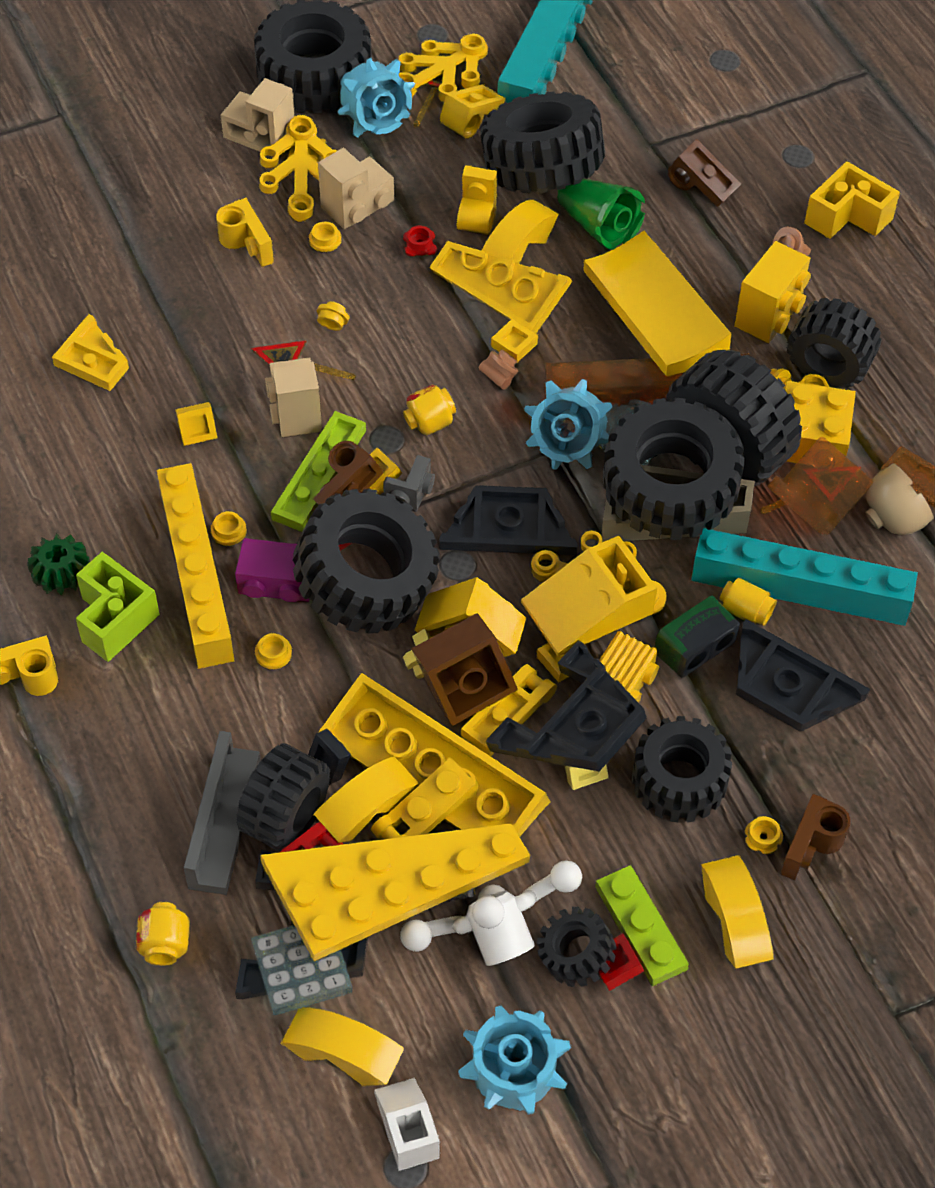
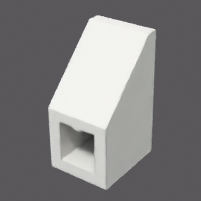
(408, 1124)

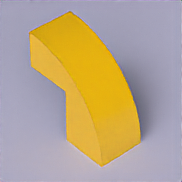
(522, 225)
(368, 793)
(738, 905)
(345, 1042)

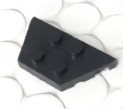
(508, 522)
(790, 681)

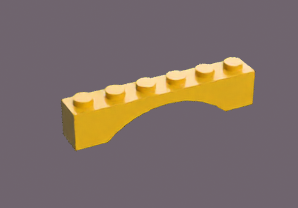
(195, 566)

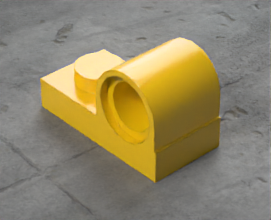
(466, 108)
(478, 200)
(241, 227)
(26, 658)

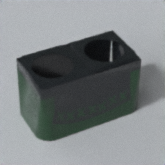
(696, 636)

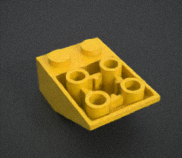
(592, 596)

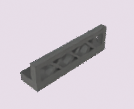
(215, 833)

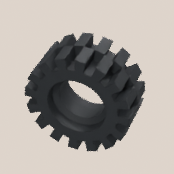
(586, 963)

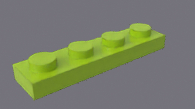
(297, 501)

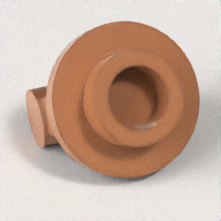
(792, 238)
(499, 368)

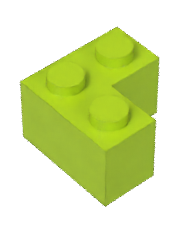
(118, 606)

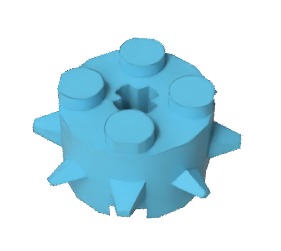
(375, 97)
(551, 432)
(496, 1047)

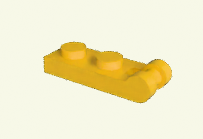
(516, 706)
(427, 803)

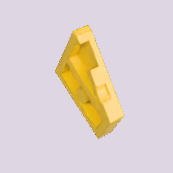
(91, 355)

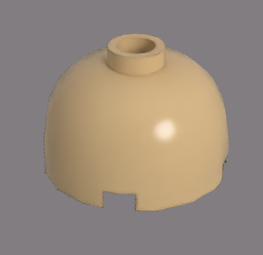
(896, 503)

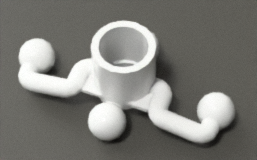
(495, 917)

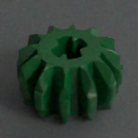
(57, 563)

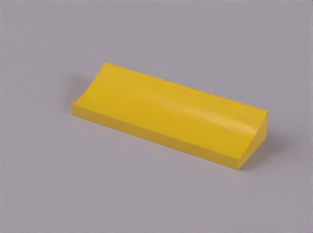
(657, 304)
(382, 726)

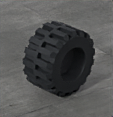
(834, 342)
(688, 743)
(282, 796)

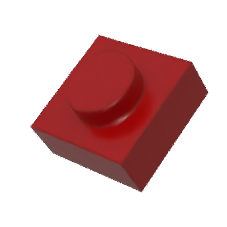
(624, 966)

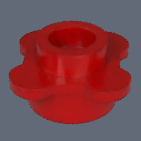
(419, 241)

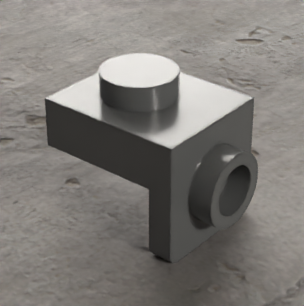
(419, 482)

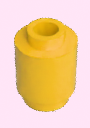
(748, 601)

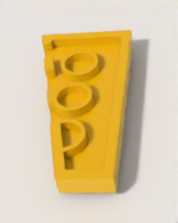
(501, 284)

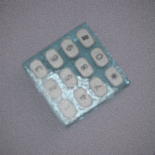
(292, 975)

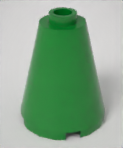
(604, 210)

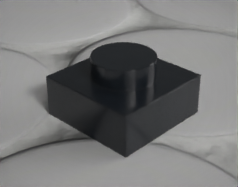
(331, 752)

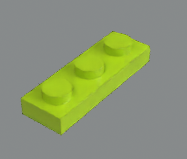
(641, 925)

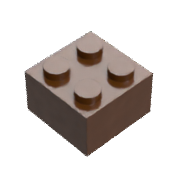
(465, 669)

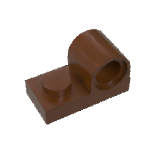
(702, 169)
(354, 470)
(813, 837)

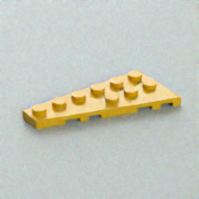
(365, 887)

